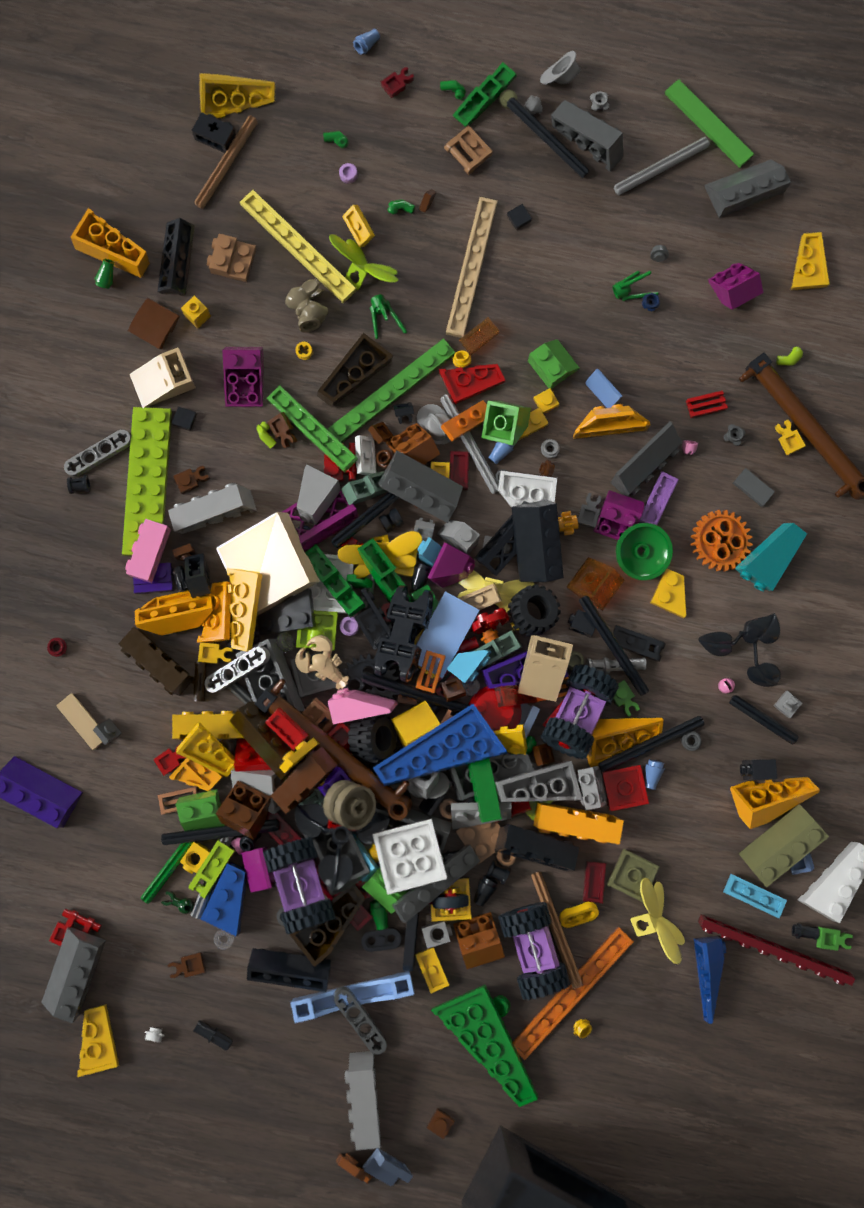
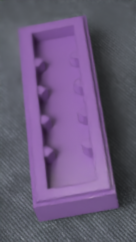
(658, 498)

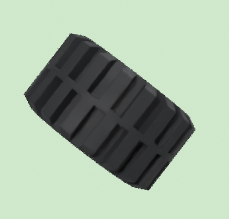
(543, 600)
(372, 738)

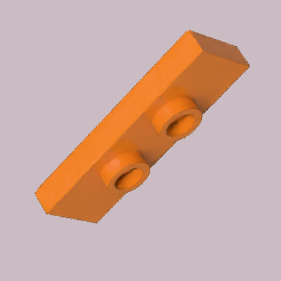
(465, 421)

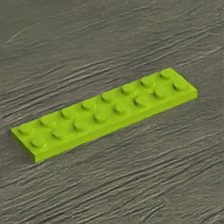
(146, 471)

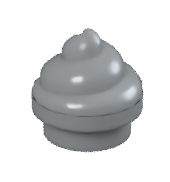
(533, 105)

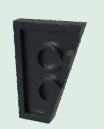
(289, 615)

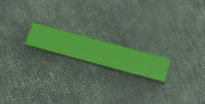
(709, 123)
(312, 429)

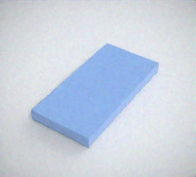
(446, 630)

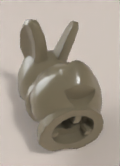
(309, 312)

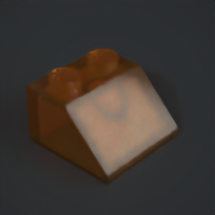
(597, 582)

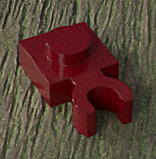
(395, 83)

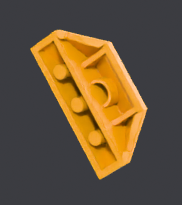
(611, 421)
(173, 613)

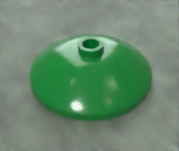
(656, 551)

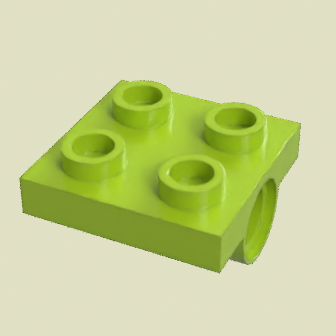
(325, 625)

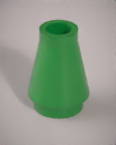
(104, 276)
(379, 915)

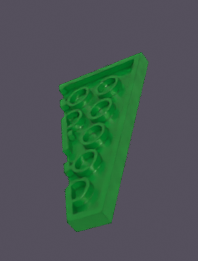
(485, 1037)

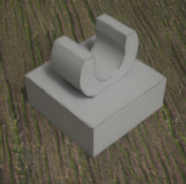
(424, 528)
(787, 704)

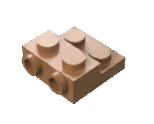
(231, 258)

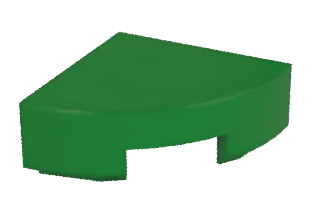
(359, 583)

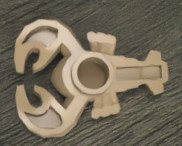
(322, 663)

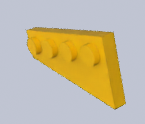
(244, 605)

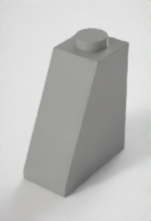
(316, 494)
(459, 536)
(261, 780)

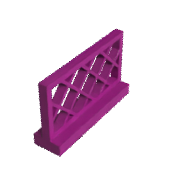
(327, 527)

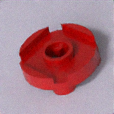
(485, 622)

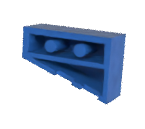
(227, 900)

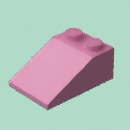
(355, 705)

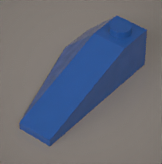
(710, 963)

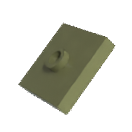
(629, 873)

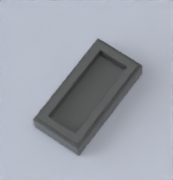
(753, 487)

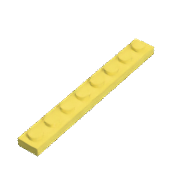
(298, 246)

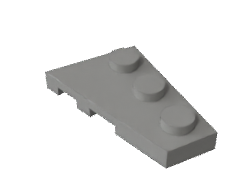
(468, 815)

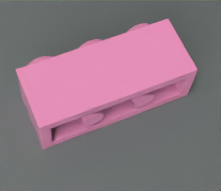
(147, 550)

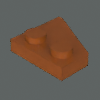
(350, 1165)

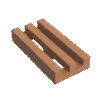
(162, 804)

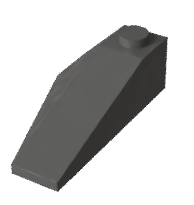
(502, 768)

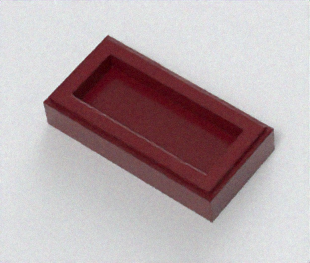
(459, 468)
(594, 882)

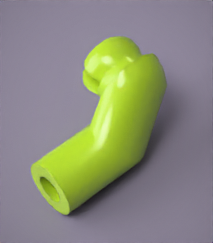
(791, 359)
(264, 436)

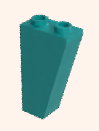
(772, 557)

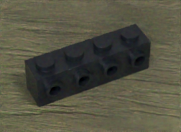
(288, 970)

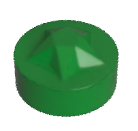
(502, 1005)

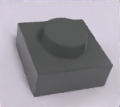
(107, 731)

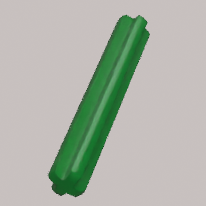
(165, 872)

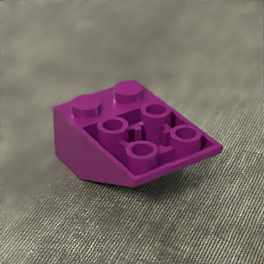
(243, 376)

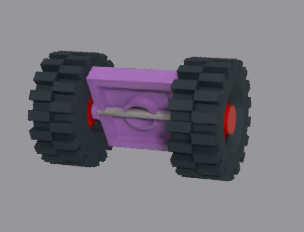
(580, 711)
(298, 885)
(535, 950)

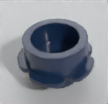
(650, 297)

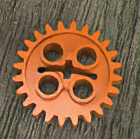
(734, 530)

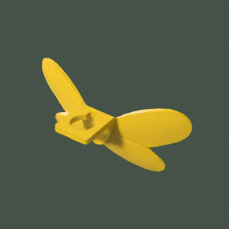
(396, 551)

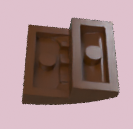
(153, 323)

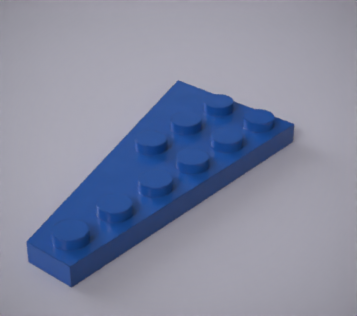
(451, 744)

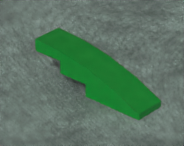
(485, 95)
(381, 569)
(334, 582)
(484, 790)

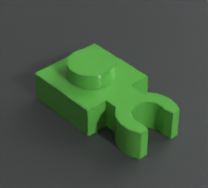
(624, 697)
(832, 939)

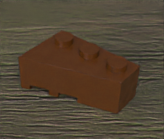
(304, 780)

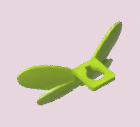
(355, 254)

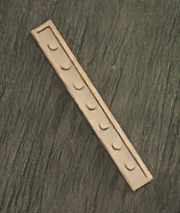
(471, 267)

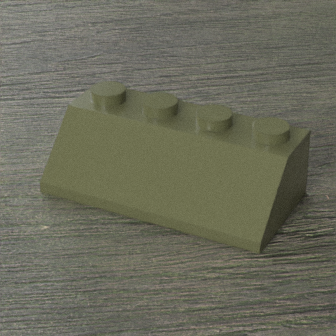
(783, 845)

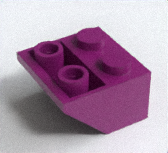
(736, 285)
(618, 514)
(257, 870)

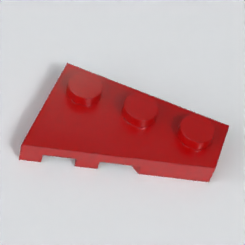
(468, 382)

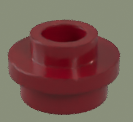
(51, 647)

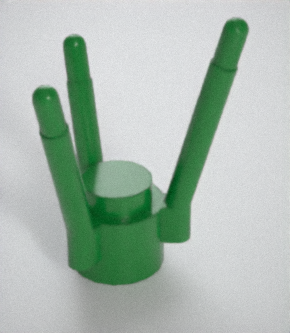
(623, 287)
(380, 306)

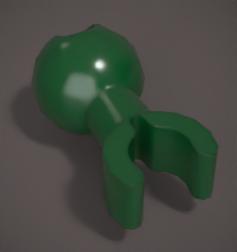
(181, 904)

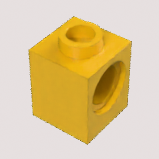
(195, 312)
(201, 850)

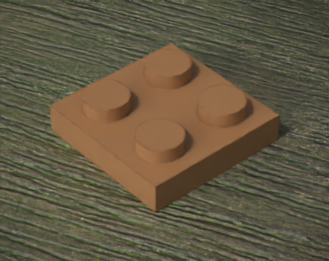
(481, 838)

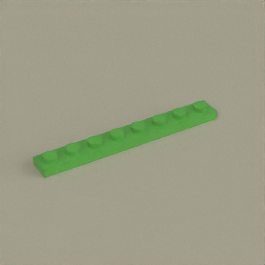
(392, 391)

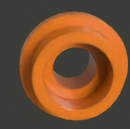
(489, 635)

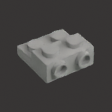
(592, 787)

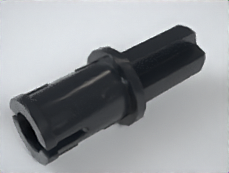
(213, 1035)

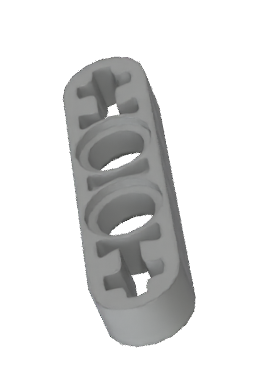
(96, 449)
(238, 672)

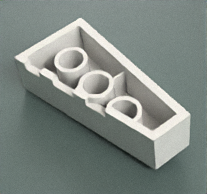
(837, 884)

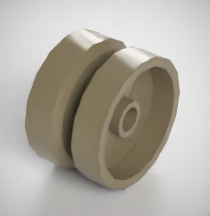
(349, 804)

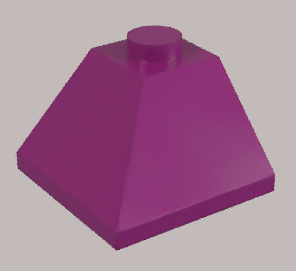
(451, 566)

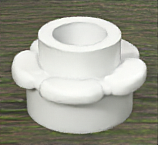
(154, 1035)

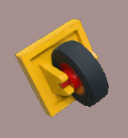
(453, 902)

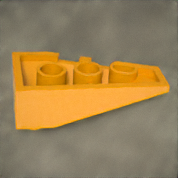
(765, 801)

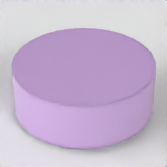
(348, 173)
(349, 626)

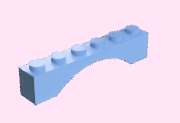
(369, 991)

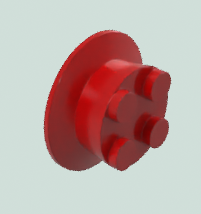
(496, 716)

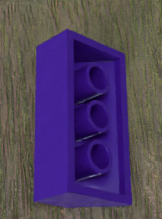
(37, 792)

